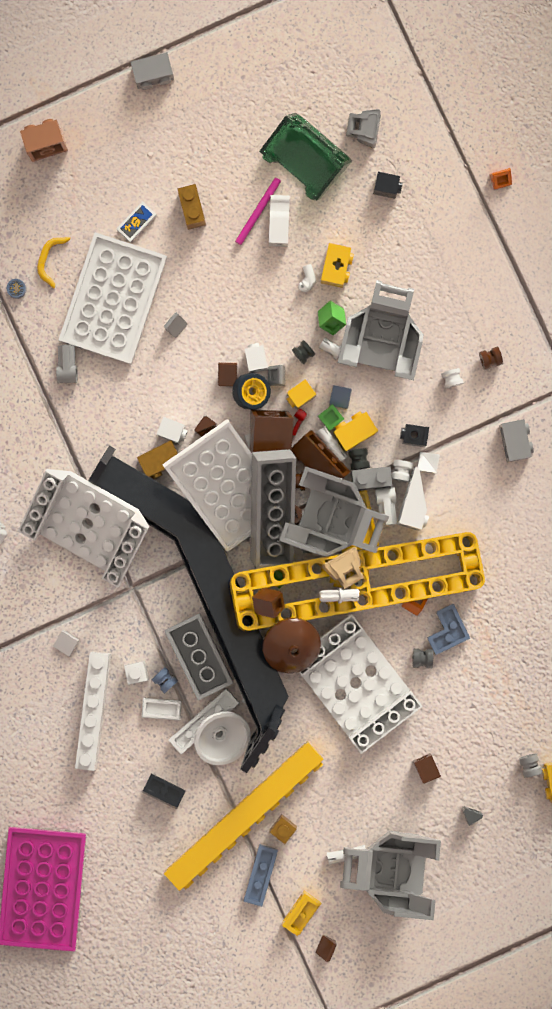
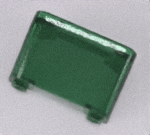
(306, 154)

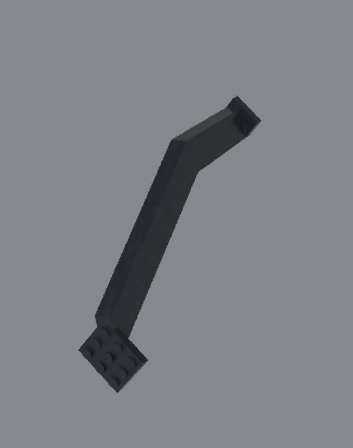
(211, 578)

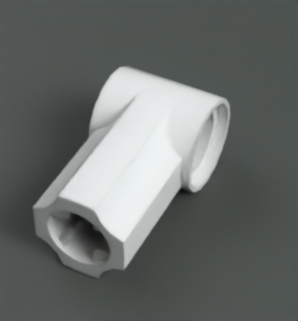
(386, 502)

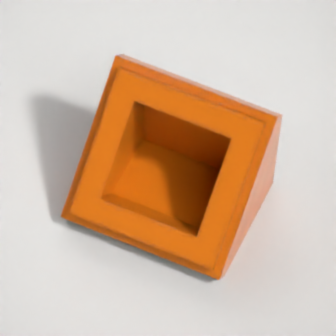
(501, 178)

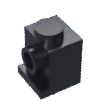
(420, 441)

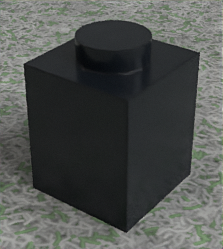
(387, 185)

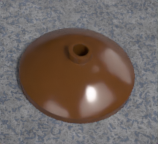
(290, 635)

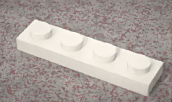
(185, 736)

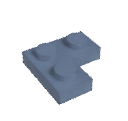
(453, 632)

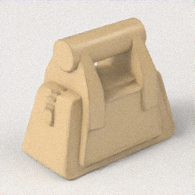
(344, 564)

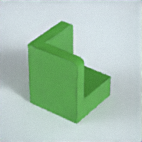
(331, 318)

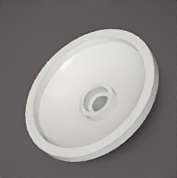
(226, 745)

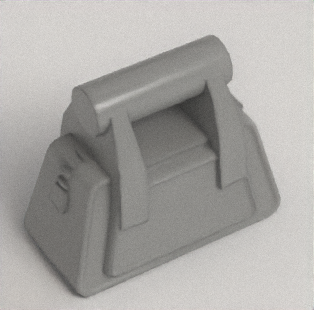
(368, 127)

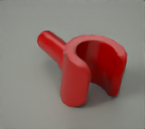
(301, 416)

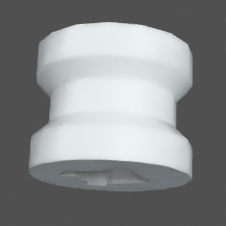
(452, 378)

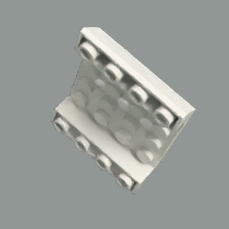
(60, 514)
(381, 699)

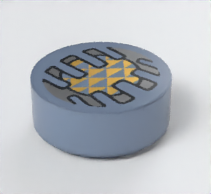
(16, 288)

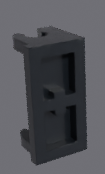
(163, 791)

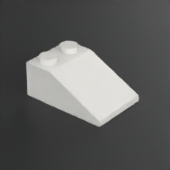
(414, 507)

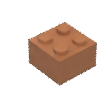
(43, 140)

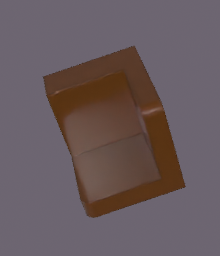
(268, 602)
(426, 768)

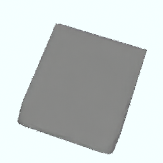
(175, 325)

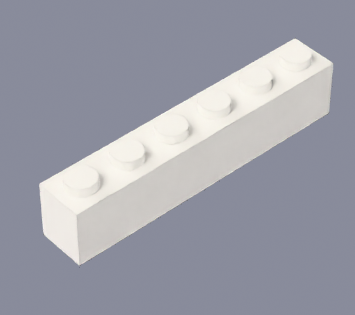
(93, 711)

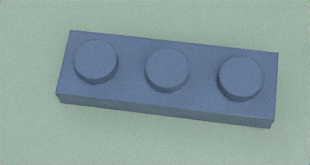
(260, 875)

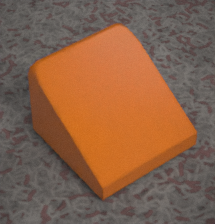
(415, 606)

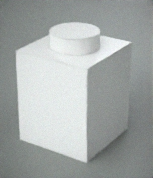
(256, 358)
(172, 430)
(136, 672)

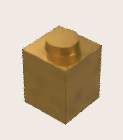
(283, 829)

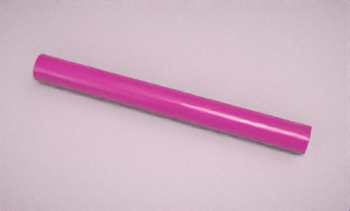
(258, 210)

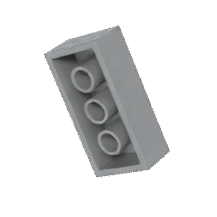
(199, 656)

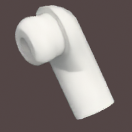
(309, 280)

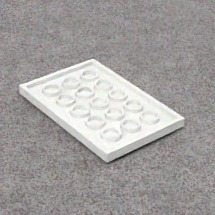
(113, 298)
(217, 482)

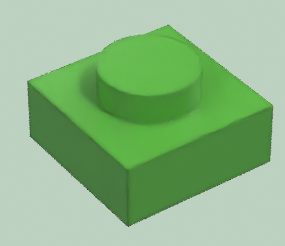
(330, 417)

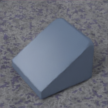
(340, 396)

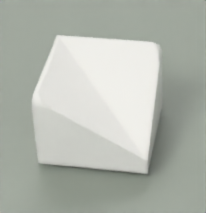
(428, 462)

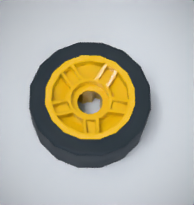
(261, 391)

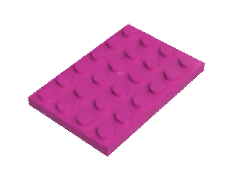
(42, 888)

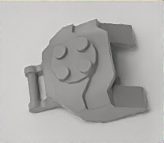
(384, 334)
(332, 517)
(394, 873)

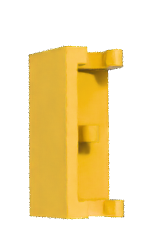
(301, 913)

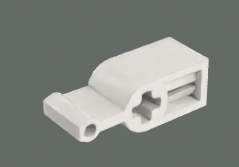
(279, 220)

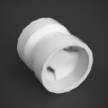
(401, 471)

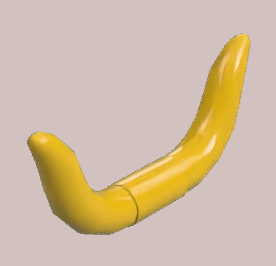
(43, 257)

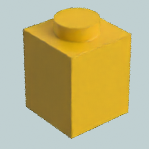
(300, 395)

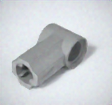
(66, 369)

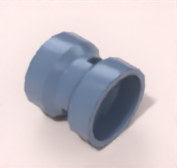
(161, 677)

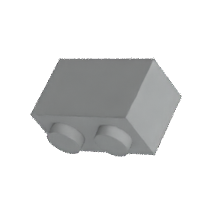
(152, 71)
(516, 441)
(372, 478)

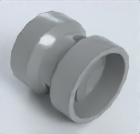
(530, 765)

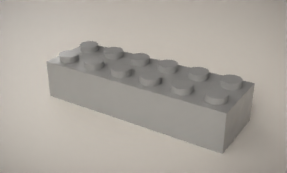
(272, 506)

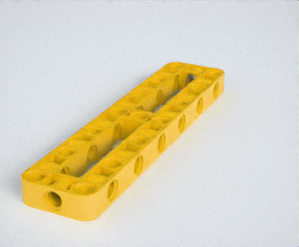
(375, 597)

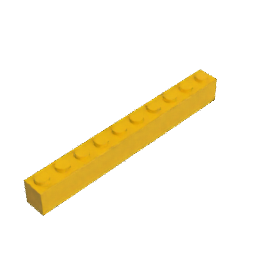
(243, 815)

